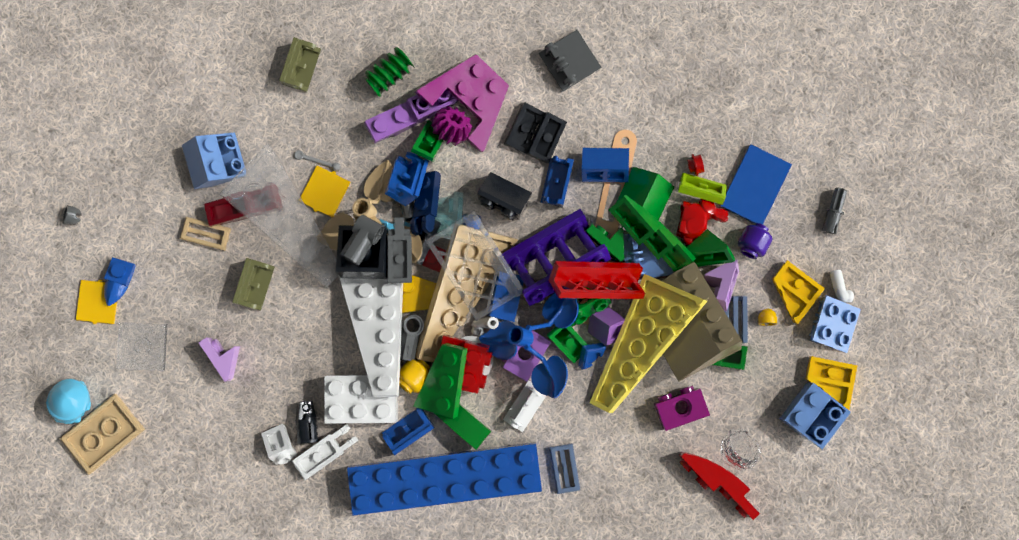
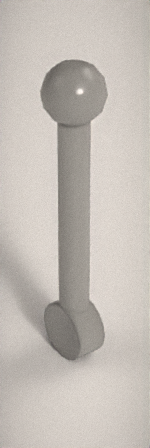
(300, 155)

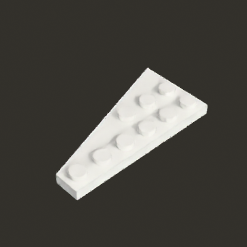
(377, 323)

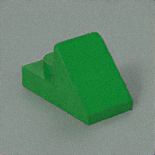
(427, 143)
(614, 245)
(568, 342)

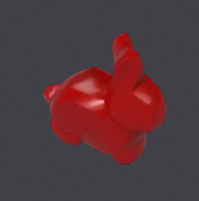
(695, 219)

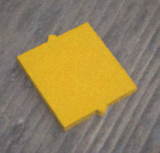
(324, 191)
(92, 303)

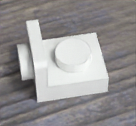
(278, 445)

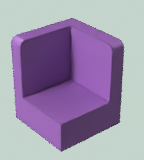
(605, 325)

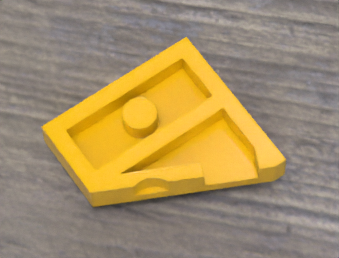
(796, 290)
(417, 294)
(833, 377)

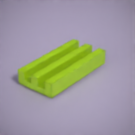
(702, 188)

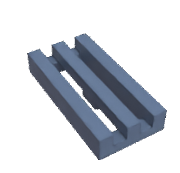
(743, 299)
(561, 448)

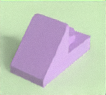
(723, 280)
(224, 363)

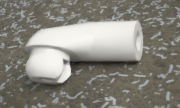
(479, 325)

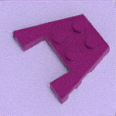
(477, 89)

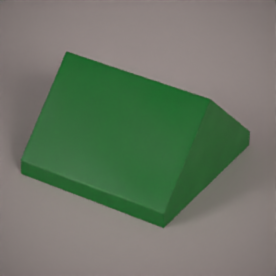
(647, 190)

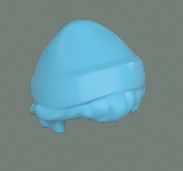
(68, 401)

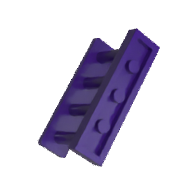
(546, 240)

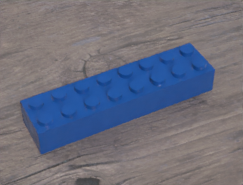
(444, 478)

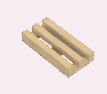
(224, 238)

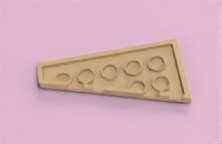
(447, 307)

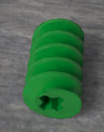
(388, 71)

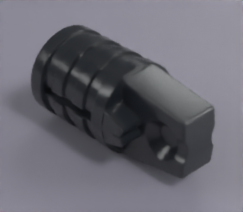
(306, 423)

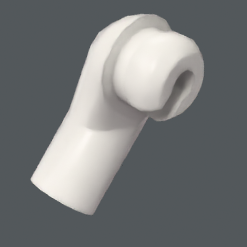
(839, 287)

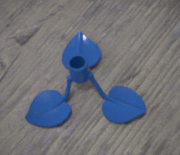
(550, 375)

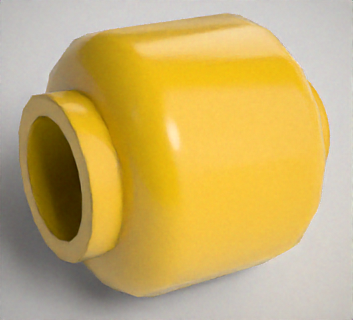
(413, 375)

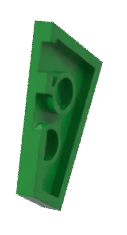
(444, 382)

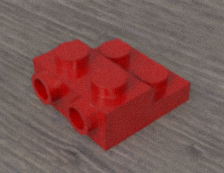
(476, 360)

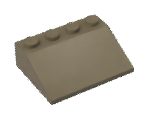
(707, 336)

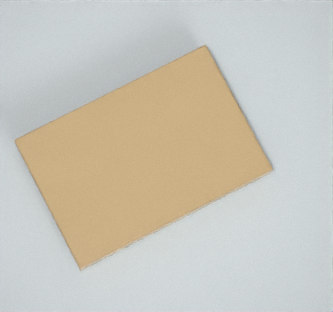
(102, 434)

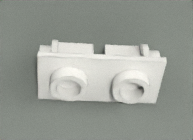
(524, 407)

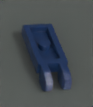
(426, 204)

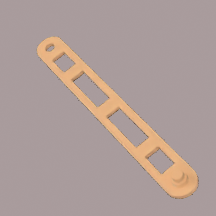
(612, 227)

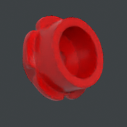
(696, 164)

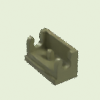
(300, 64)
(253, 284)

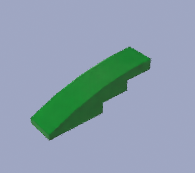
(648, 230)

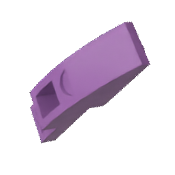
(405, 116)

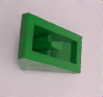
(710, 250)

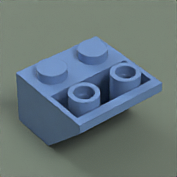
(213, 159)
(815, 415)

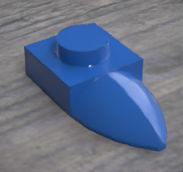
(117, 279)

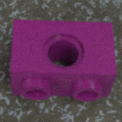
(695, 409)

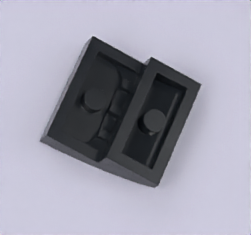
(545, 137)

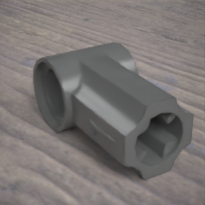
(364, 235)
(409, 339)

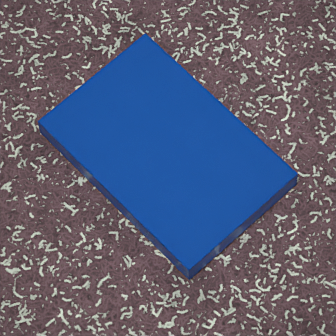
(756, 185)

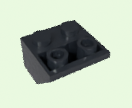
(504, 196)

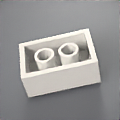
(351, 401)

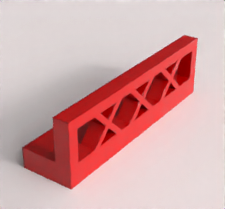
(596, 277)

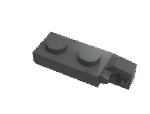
(399, 253)

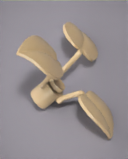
(375, 191)

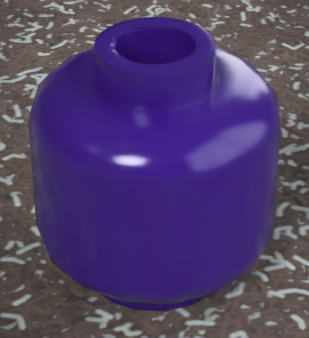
(755, 241)

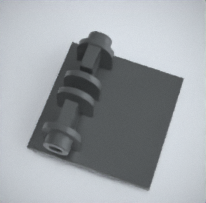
(569, 60)

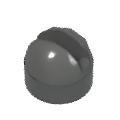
(70, 215)

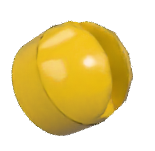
(767, 316)

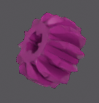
(451, 125)

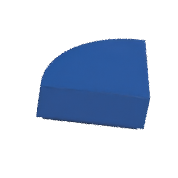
(590, 353)

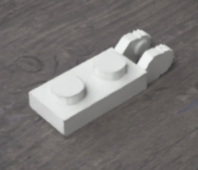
(322, 453)

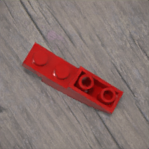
(713, 476)

